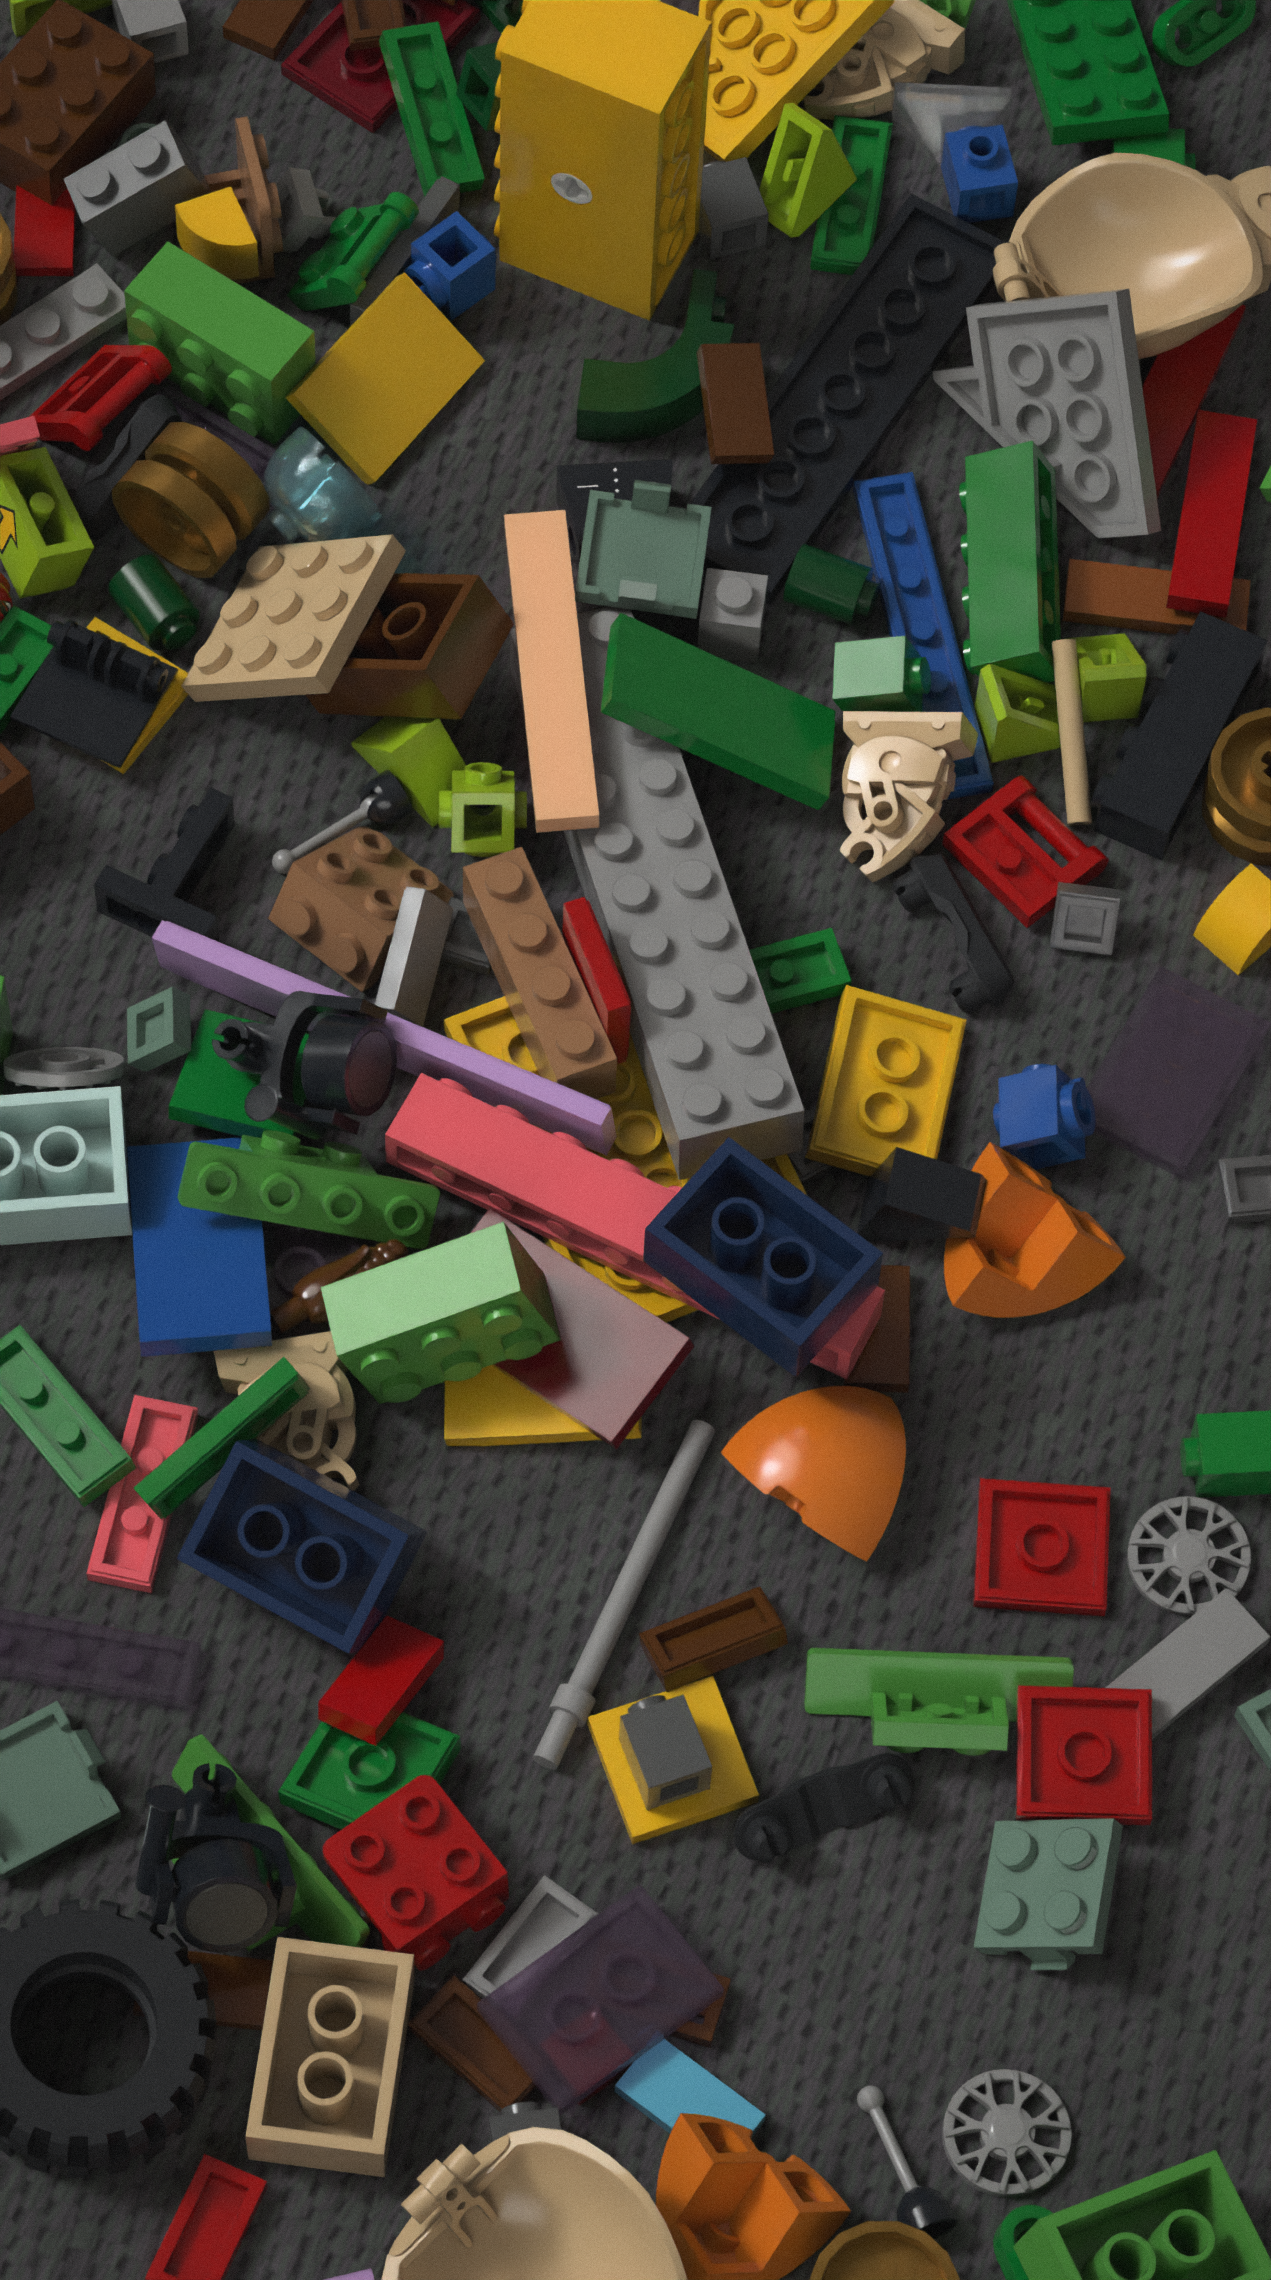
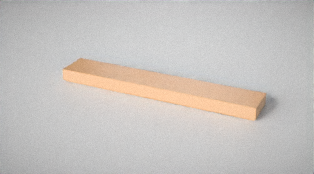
(551, 672)

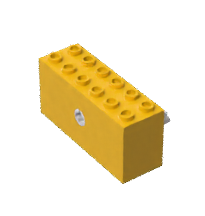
(601, 145)

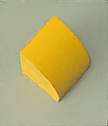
(218, 234)
(1239, 920)

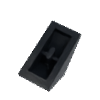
(920, 1200)

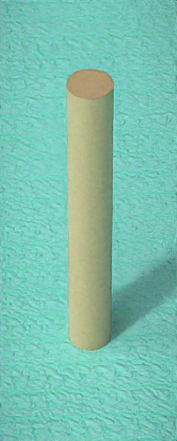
(1071, 732)

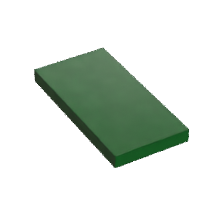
(718, 711)

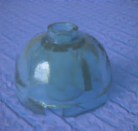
(315, 494)

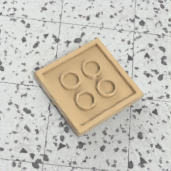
(293, 619)

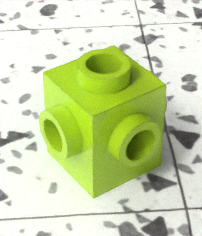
(480, 830)

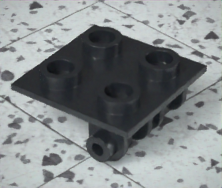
(93, 693)

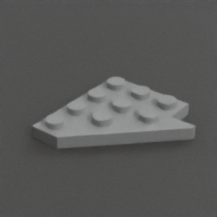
(1074, 386)

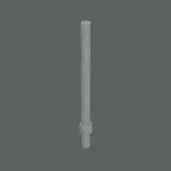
(575, 1700)

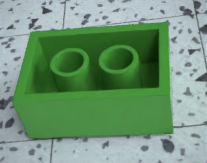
(220, 341)
(441, 1314)
(1156, 2228)

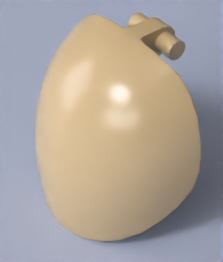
(1138, 229)
(532, 2211)

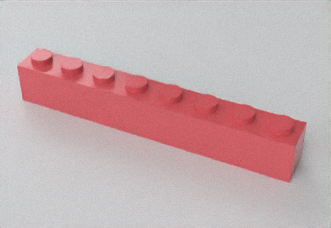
(558, 1191)

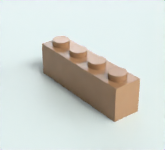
(538, 974)

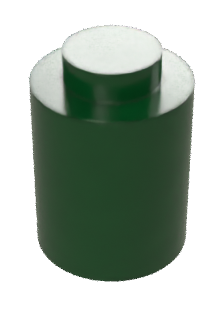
(831, 585)
(154, 603)

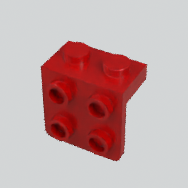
(419, 1871)

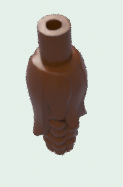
(307, 1293)

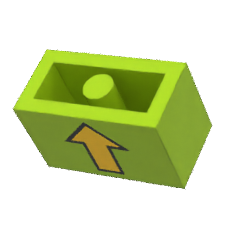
(39, 525)

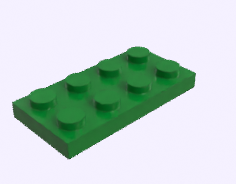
(1089, 69)

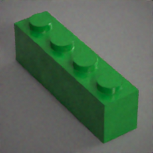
(1011, 561)

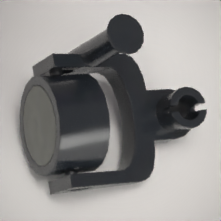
(343, 1068)
(228, 1874)

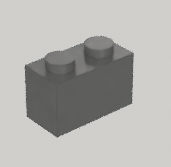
(136, 187)

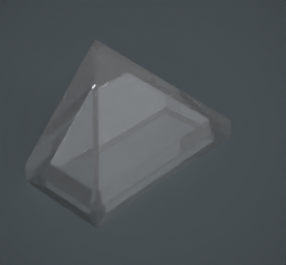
(931, 110)

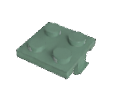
(643, 552)
(48, 1789)
(1048, 1889)

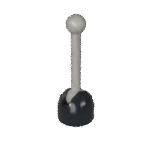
(380, 801)
(920, 2206)

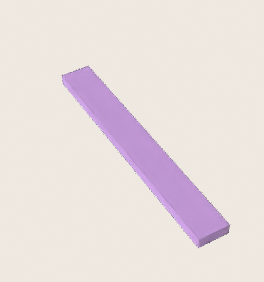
(417, 1048)

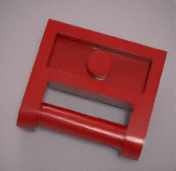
(99, 393)
(1011, 862)

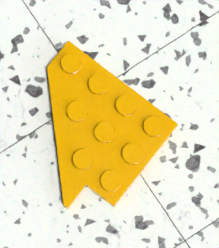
(771, 57)

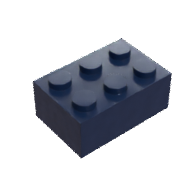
(762, 1256)
(301, 1545)

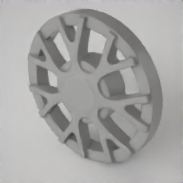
(63, 1067)
(1187, 1553)
(1006, 2133)

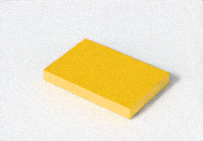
(385, 379)
(884, 1081)
(502, 1412)

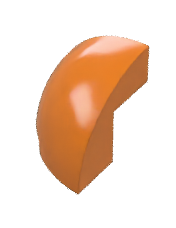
(1027, 1247)
(830, 1459)
(738, 2207)

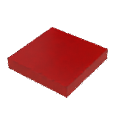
(598, 973)
(1042, 1547)
(1084, 1754)

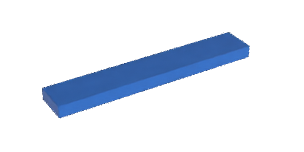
(917, 605)

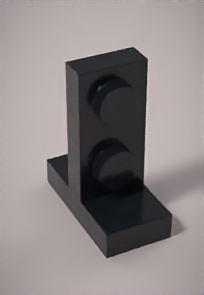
(172, 875)

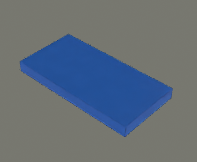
(194, 1268)

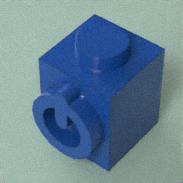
(979, 173)
(453, 265)
(1044, 1116)

